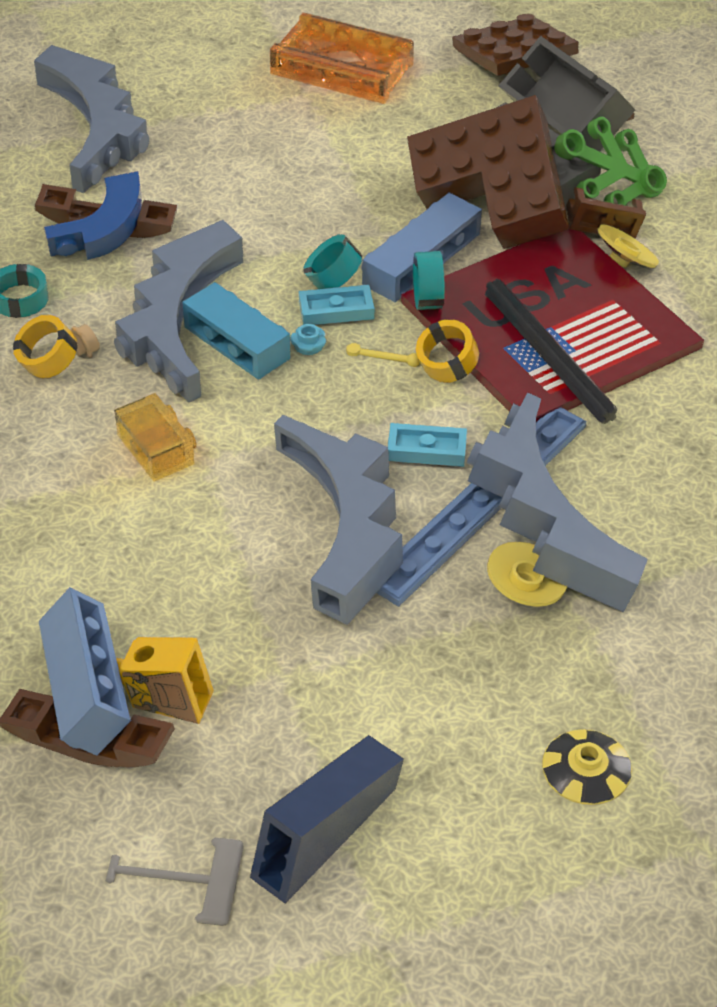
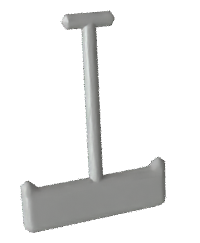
(220, 881)

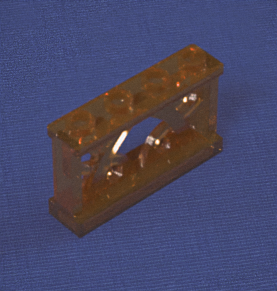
(364, 79)

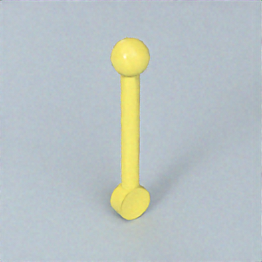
(354, 350)

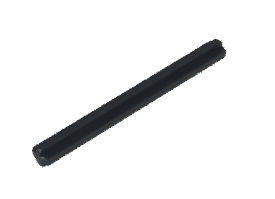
(551, 352)

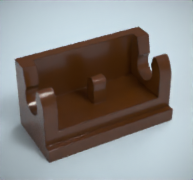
(589, 214)

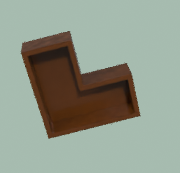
(498, 156)

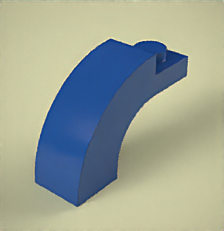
(106, 227)

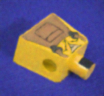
(167, 677)

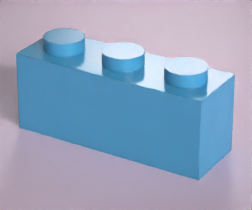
(236, 330)

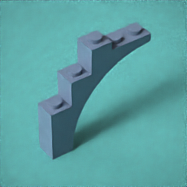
(108, 110)
(177, 274)
(566, 542)
(365, 545)

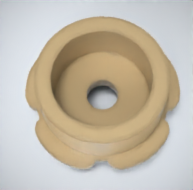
(86, 340)

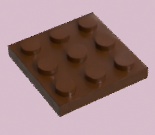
(505, 43)

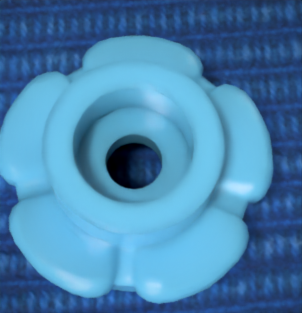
(308, 339)

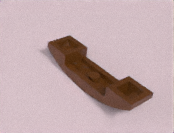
(61, 207)
(34, 720)

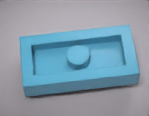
(336, 305)
(427, 444)

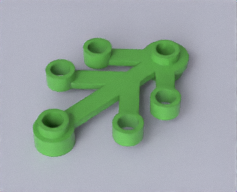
(647, 179)

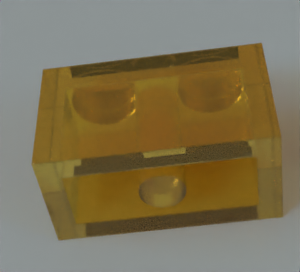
(155, 436)

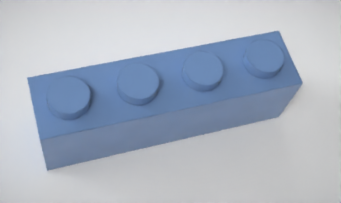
(442, 227)
(83, 672)

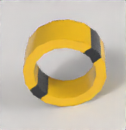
(57, 358)
(454, 369)

